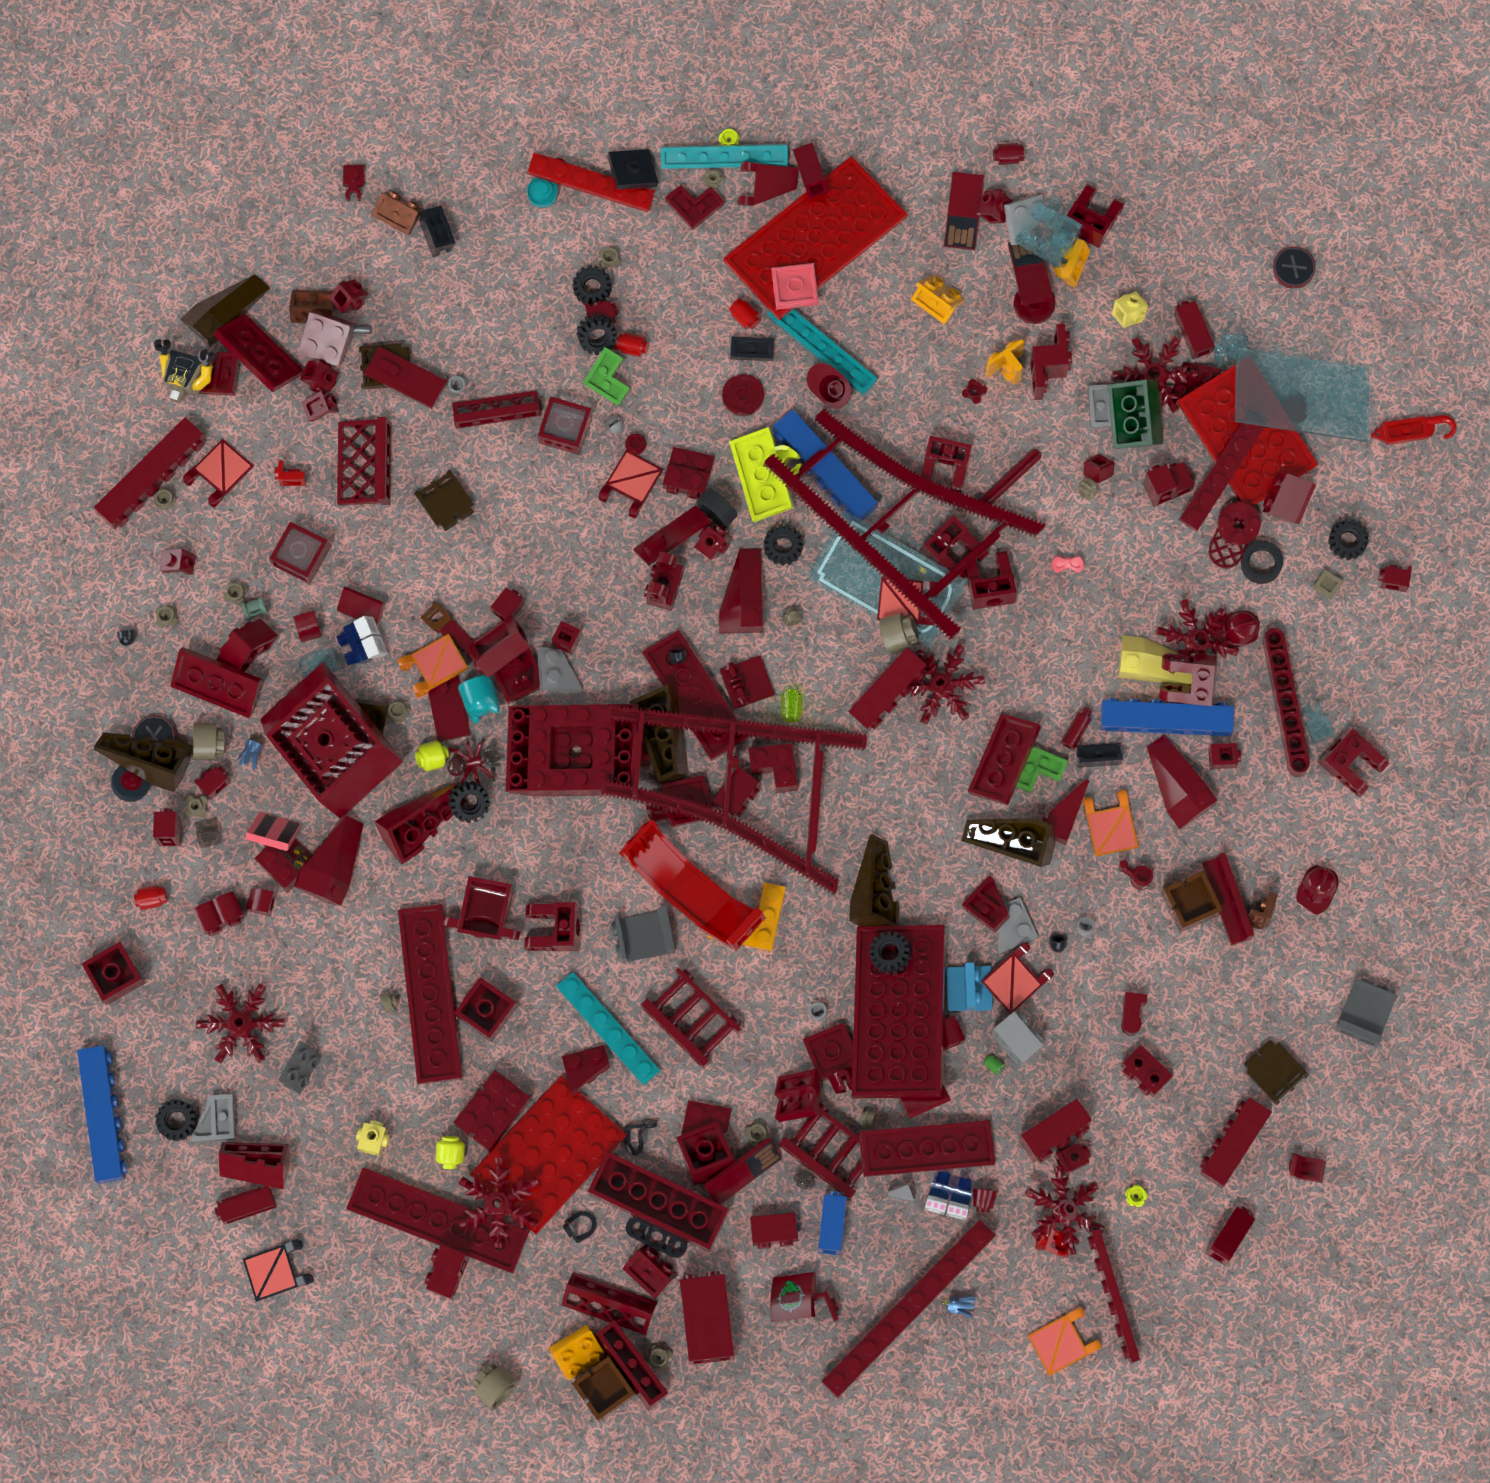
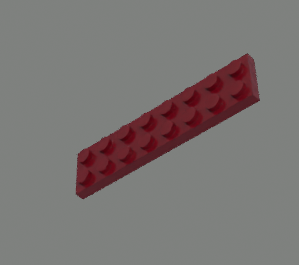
(429, 994)
(433, 1220)

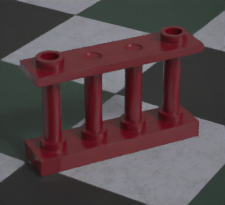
(685, 1039)
(811, 1158)

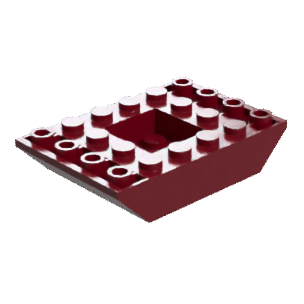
(542, 743)
(357, 750)

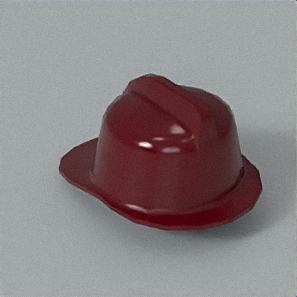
(829, 385)
(1238, 628)
(1317, 889)

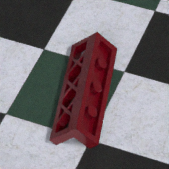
(497, 414)
(1225, 888)
(609, 1298)

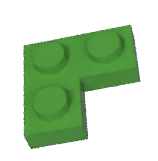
(602, 380)
(1041, 763)

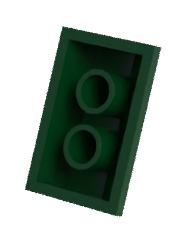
(1135, 414)

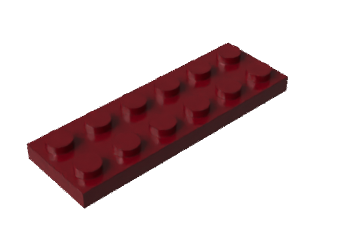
(694, 690)
(926, 1148)

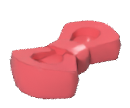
(1075, 563)

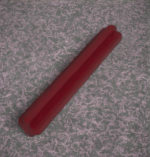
(1011, 477)

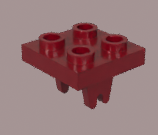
(518, 677)

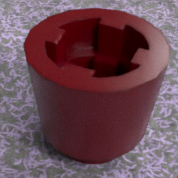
(984, 1199)

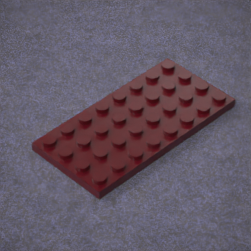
(899, 1016)

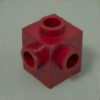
(992, 206)
(348, 296)
(319, 376)
(713, 541)

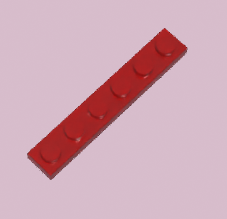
(588, 182)

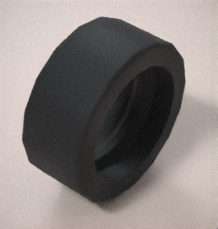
(717, 508)
(1262, 546)

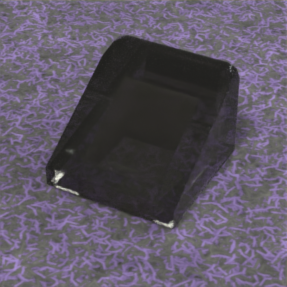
(207, 833)

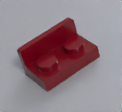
(650, 1271)

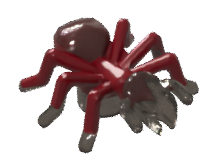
(469, 764)

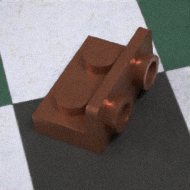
(397, 212)
(305, 301)
(1262, 918)

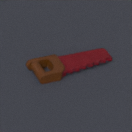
(445, 626)

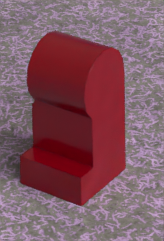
(1130, 1020)

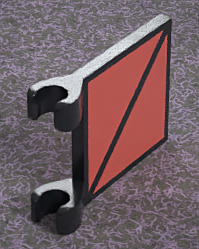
(273, 1272)

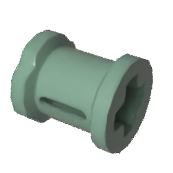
(254, 608)

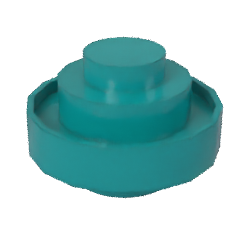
(542, 193)

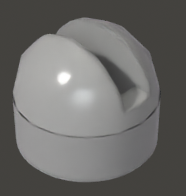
(460, 387)
(617, 427)
(1090, 928)
(816, 1008)

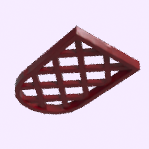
(1224, 547)

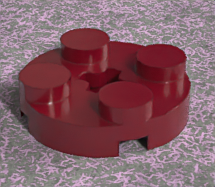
(1240, 511)

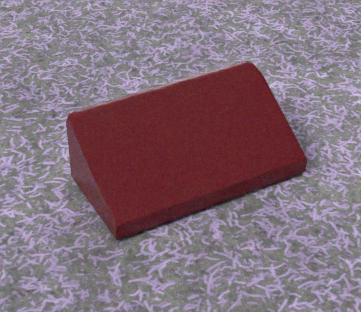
(359, 605)

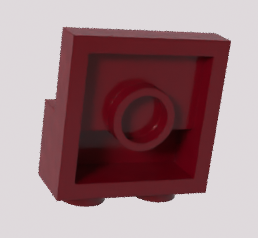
(688, 473)

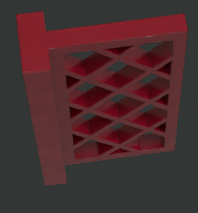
(382, 462)

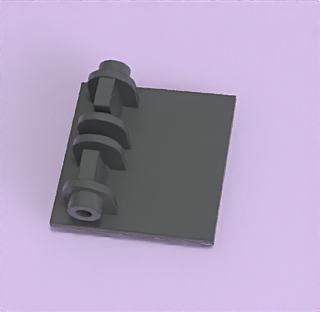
(299, 1067)

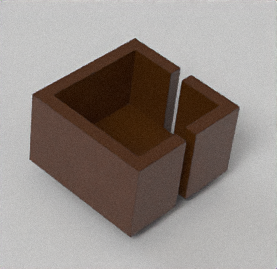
(1193, 903)
(604, 1390)

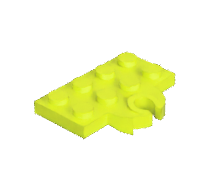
(762, 490)

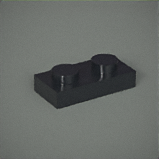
(752, 348)

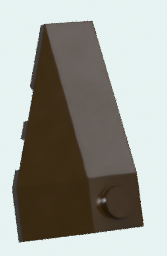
(223, 308)
(152, 760)
(1017, 838)
(872, 894)

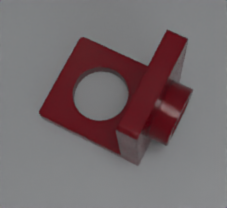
(831, 1304)

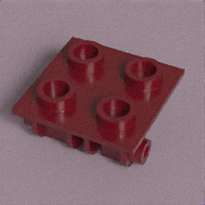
(1204, 375)
(746, 682)

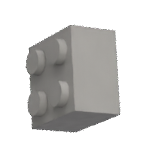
(1017, 1039)

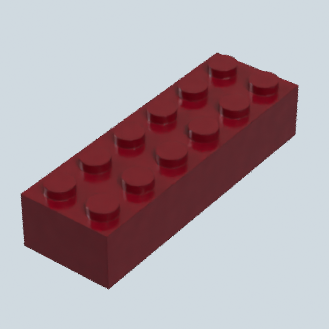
(658, 1201)

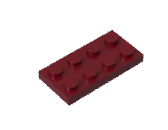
(258, 353)
(215, 682)
(1004, 759)

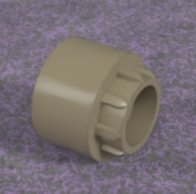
(898, 632)
(207, 741)
(494, 1385)

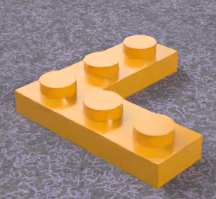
(771, 906)

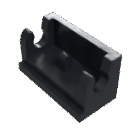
(436, 230)
(1099, 755)

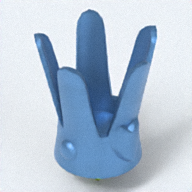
(251, 748)
(958, 1305)

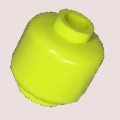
(431, 756)
(450, 1152)

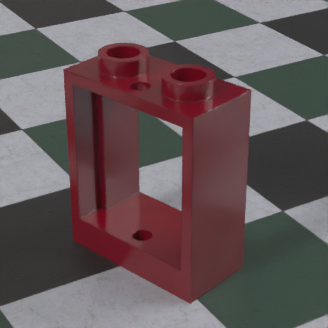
(498, 646)

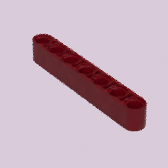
(1286, 692)

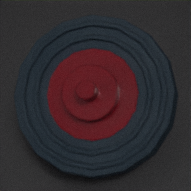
(128, 785)

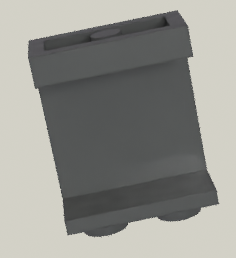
(643, 935)
(1366, 1012)

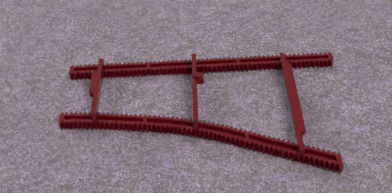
(920, 485)
(723, 820)

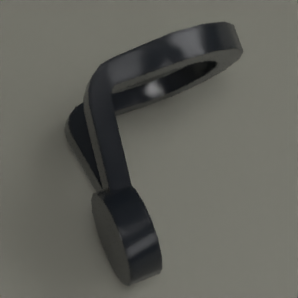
(647, 1123)
(570, 1233)

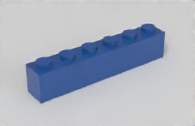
(830, 472)
(1166, 717)
(101, 1114)

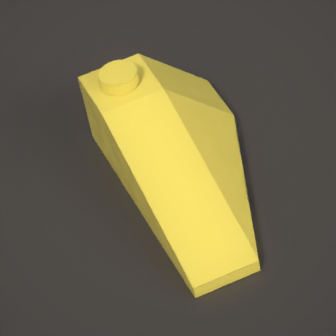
(1143, 659)

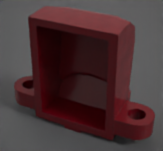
(484, 910)

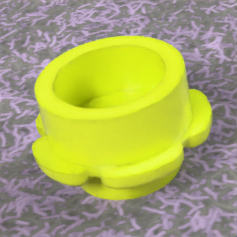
(729, 133)
(1131, 1200)

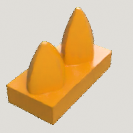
(1076, 261)

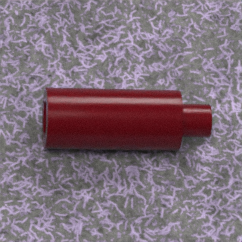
(1076, 729)

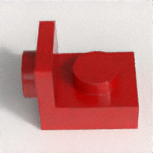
(293, 477)
(1052, 1244)

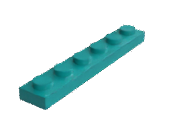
(723, 155)
(825, 350)
(608, 1028)

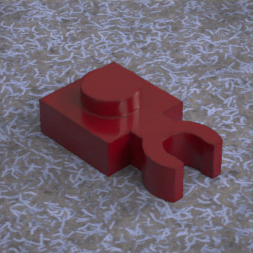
(353, 178)

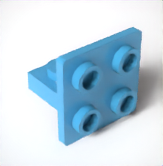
(965, 988)

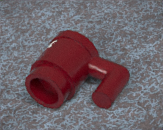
(1140, 877)

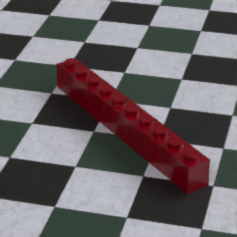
(908, 1309)

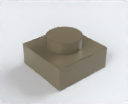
(1327, 585)

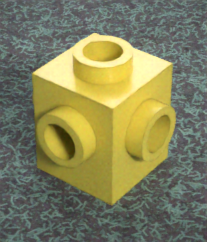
(1130, 309)
(376, 1145)

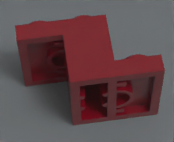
(1050, 361)

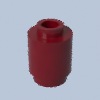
(1008, 153)

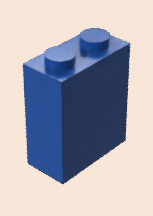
(832, 1223)

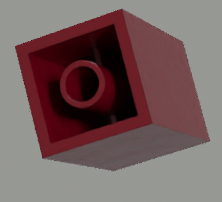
(706, 1318)

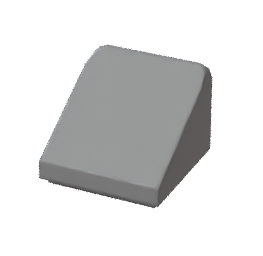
(901, 1193)

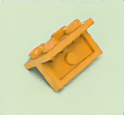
(937, 298)
(1007, 361)
(577, 1352)

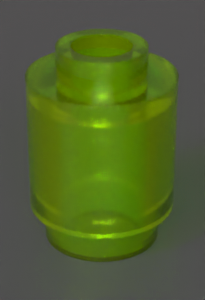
(791, 705)

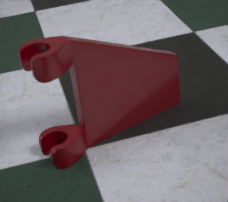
(769, 182)

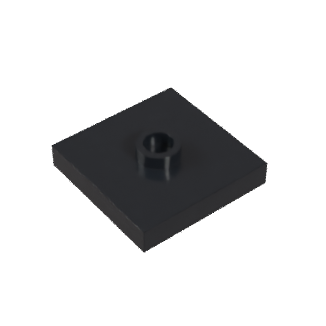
(632, 169)

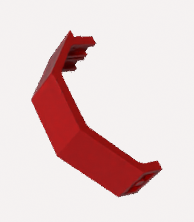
(689, 888)

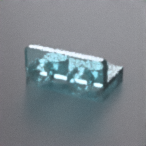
(1227, 347)

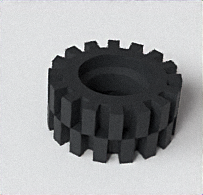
(588, 274)
(592, 324)
(1351, 527)
(783, 532)
(475, 812)
(890, 940)
(164, 1113)

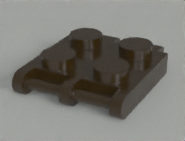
(396, 349)
(445, 501)
(1274, 1070)

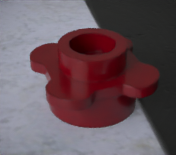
(974, 385)

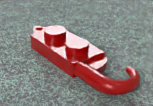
(1412, 429)

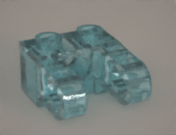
(1058, 247)

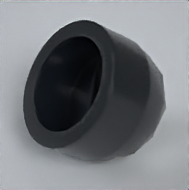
(126, 637)
(677, 655)
(1058, 942)

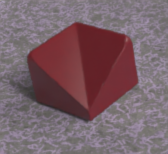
(1098, 468)

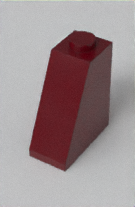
(1231, 1235)

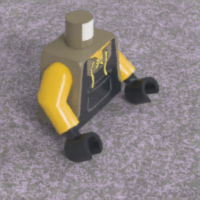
(183, 371)

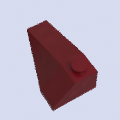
(743, 597)
(1181, 787)
(411, 824)
(331, 867)

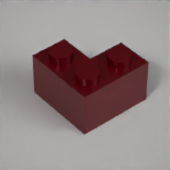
(1167, 482)
(247, 644)
(775, 760)
(447, 1271)

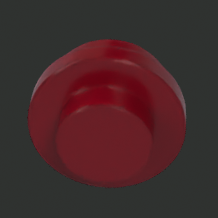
(635, 444)

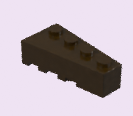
(662, 743)

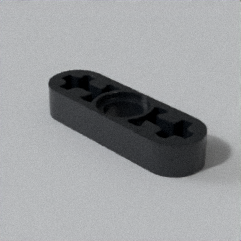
(674, 1239)

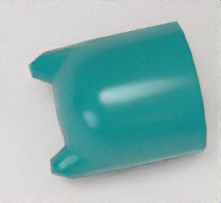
(479, 697)

